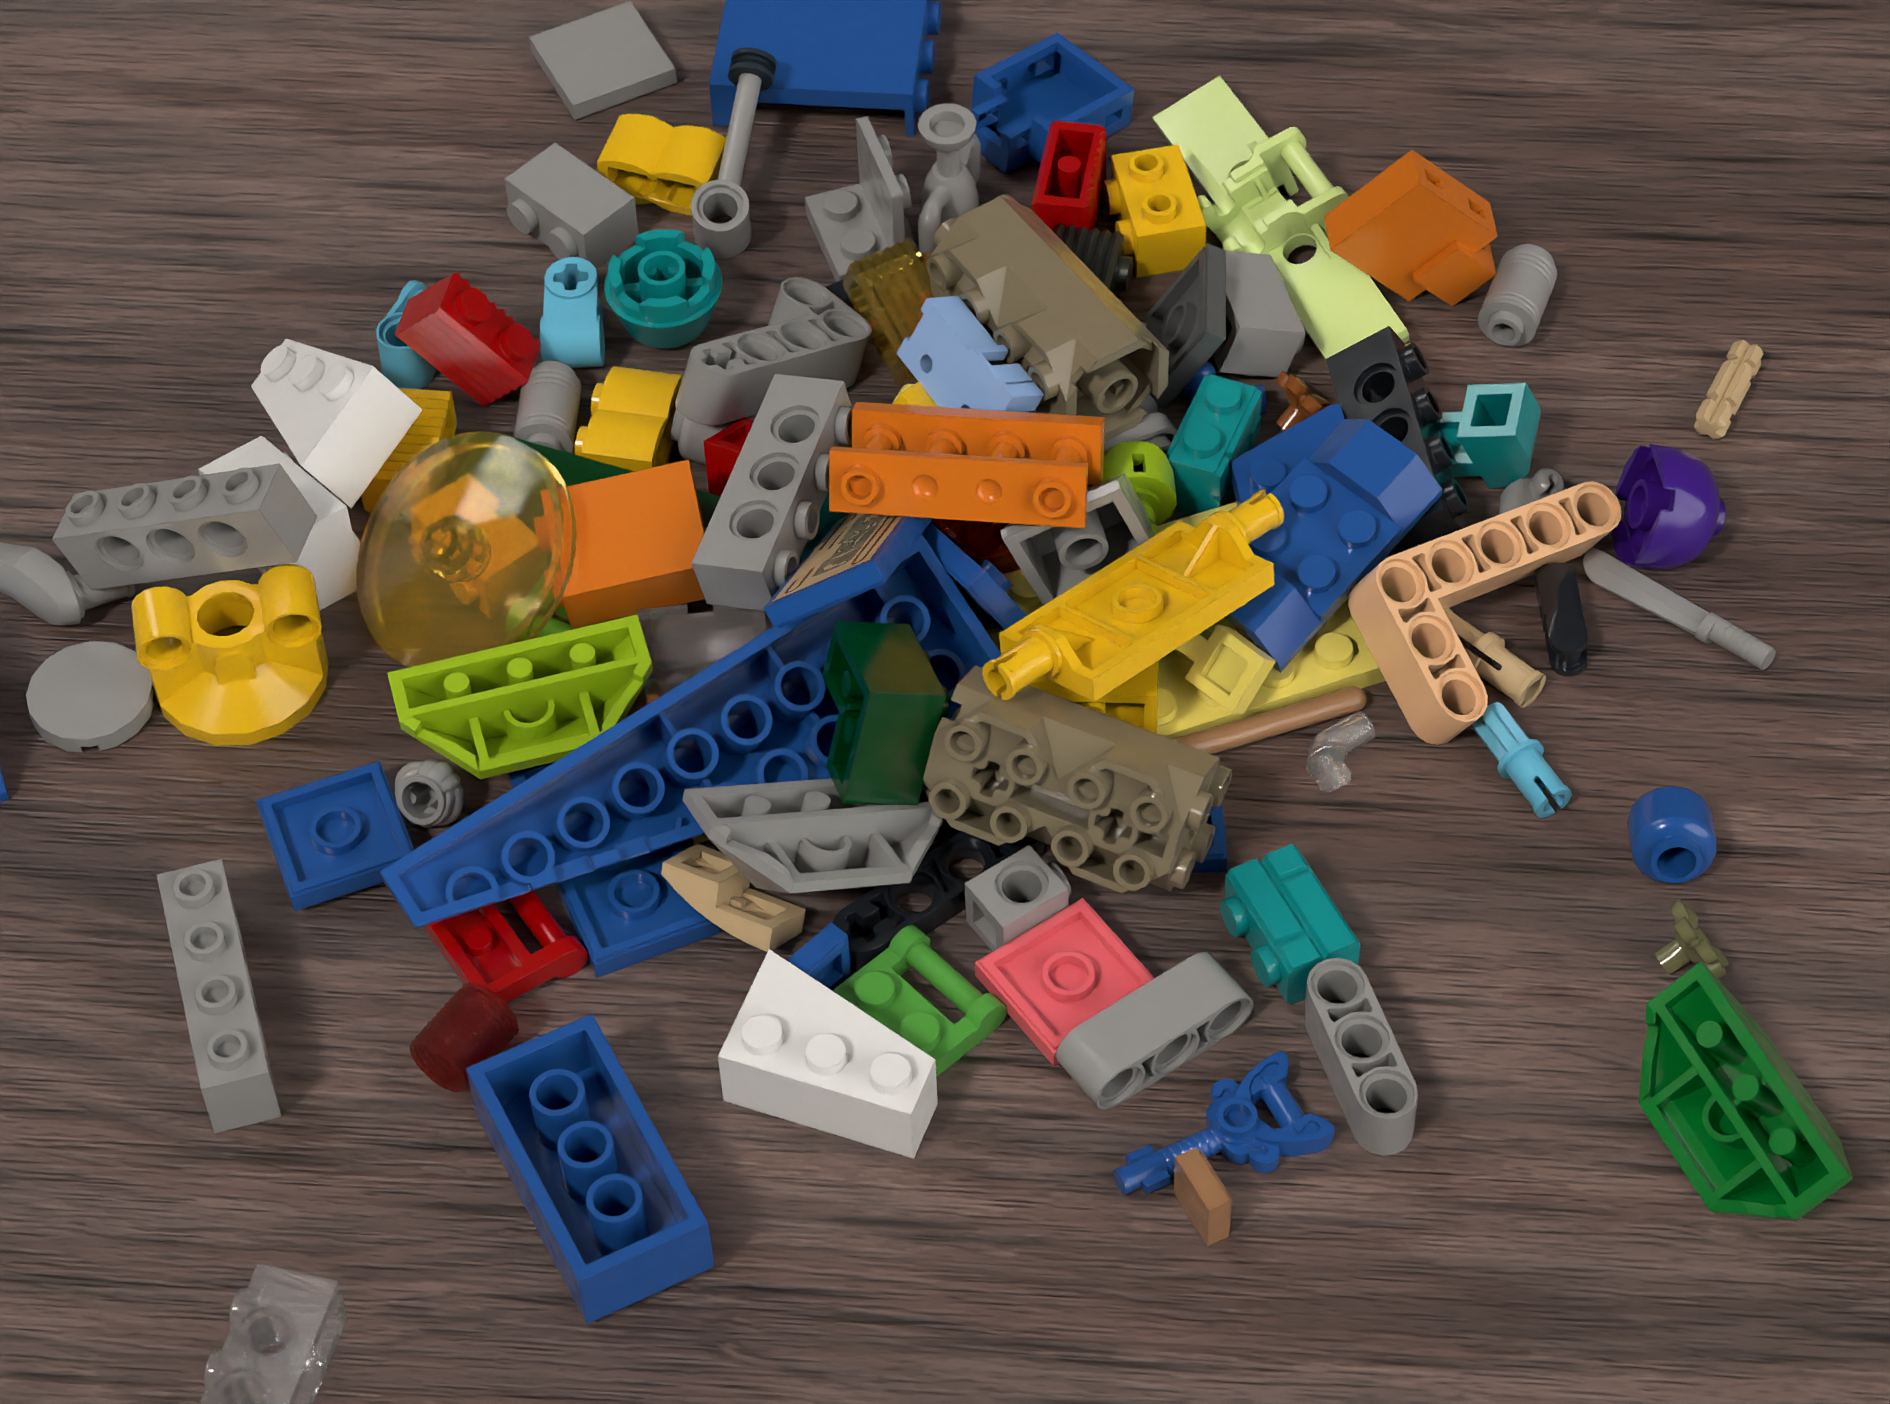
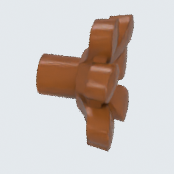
(1301, 403)

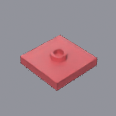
(1061, 974)

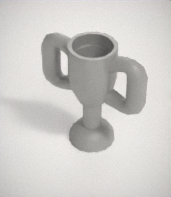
(952, 180)

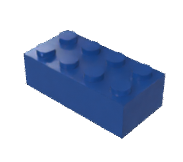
(590, 1168)

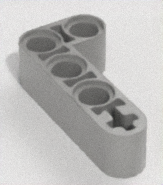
(806, 337)

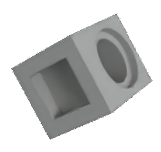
(994, 896)

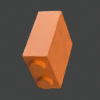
(634, 544)

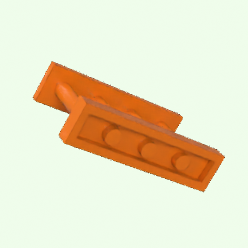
(967, 464)

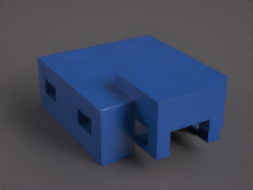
(1020, 100)

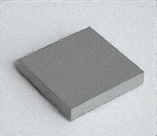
(602, 60)

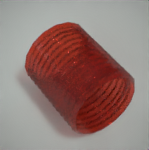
(463, 1033)

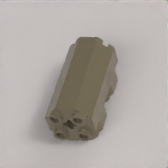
(1049, 314)
(1093, 787)

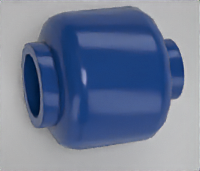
(1672, 834)

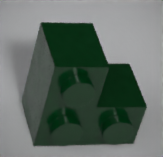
(886, 712)

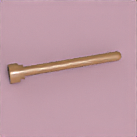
(1277, 721)

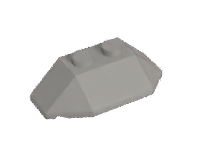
(808, 840)

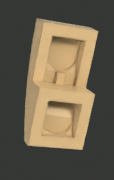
(724, 897)

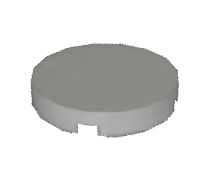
(90, 696)

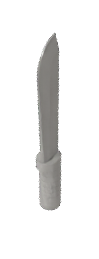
(1666, 604)

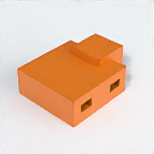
(1416, 231)

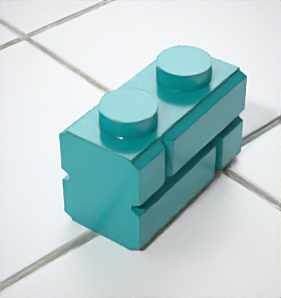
(1215, 430)
(1285, 920)

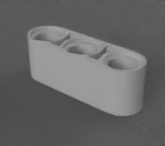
(1154, 1030)
(1360, 1083)

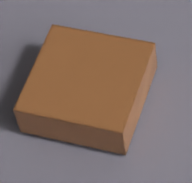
(1202, 1196)

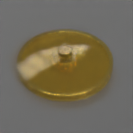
(466, 550)

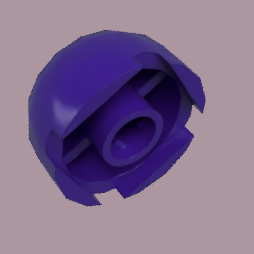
(1668, 508)

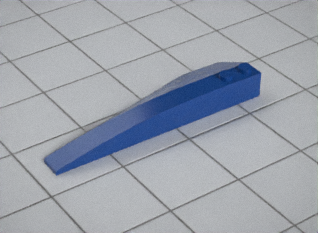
(735, 723)

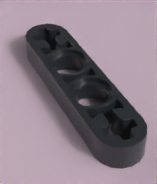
(930, 879)

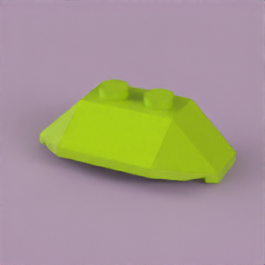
(525, 698)

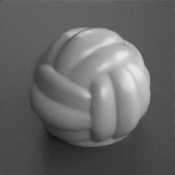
(429, 793)

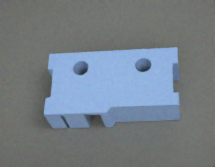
(952, 359)

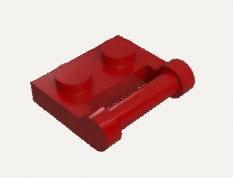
(489, 953)

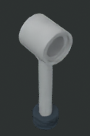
(751, 72)

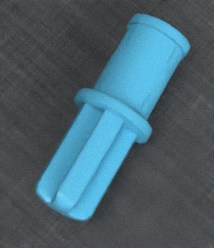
(1521, 759)

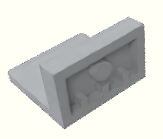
(864, 215)

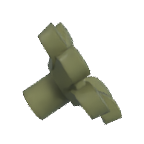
(1690, 944)

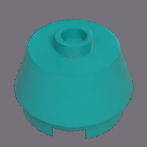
(663, 288)

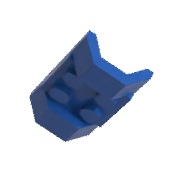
(1339, 523)

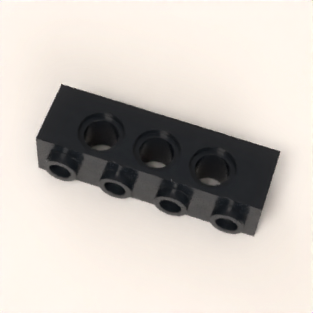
(1385, 384)

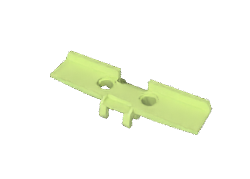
(1248, 214)

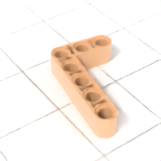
(1466, 567)

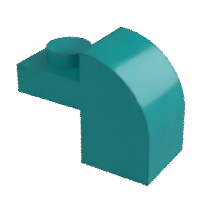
(1493, 433)

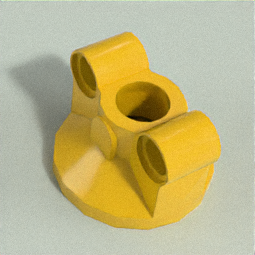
(234, 655)

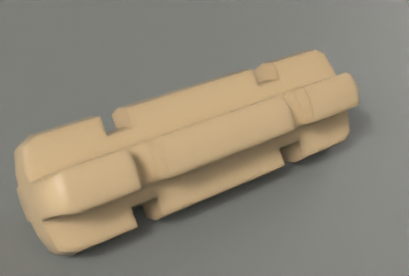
(1728, 389)

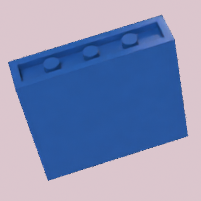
(832, 53)

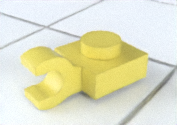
(1226, 667)

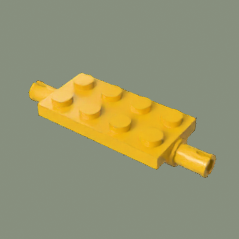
(1140, 605)

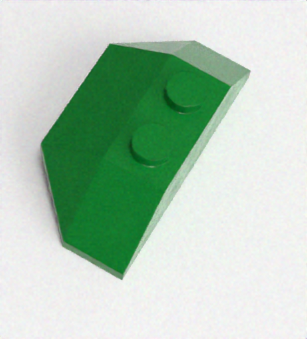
(1734, 1106)

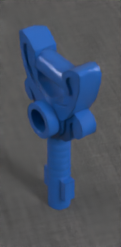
(1237, 1130)

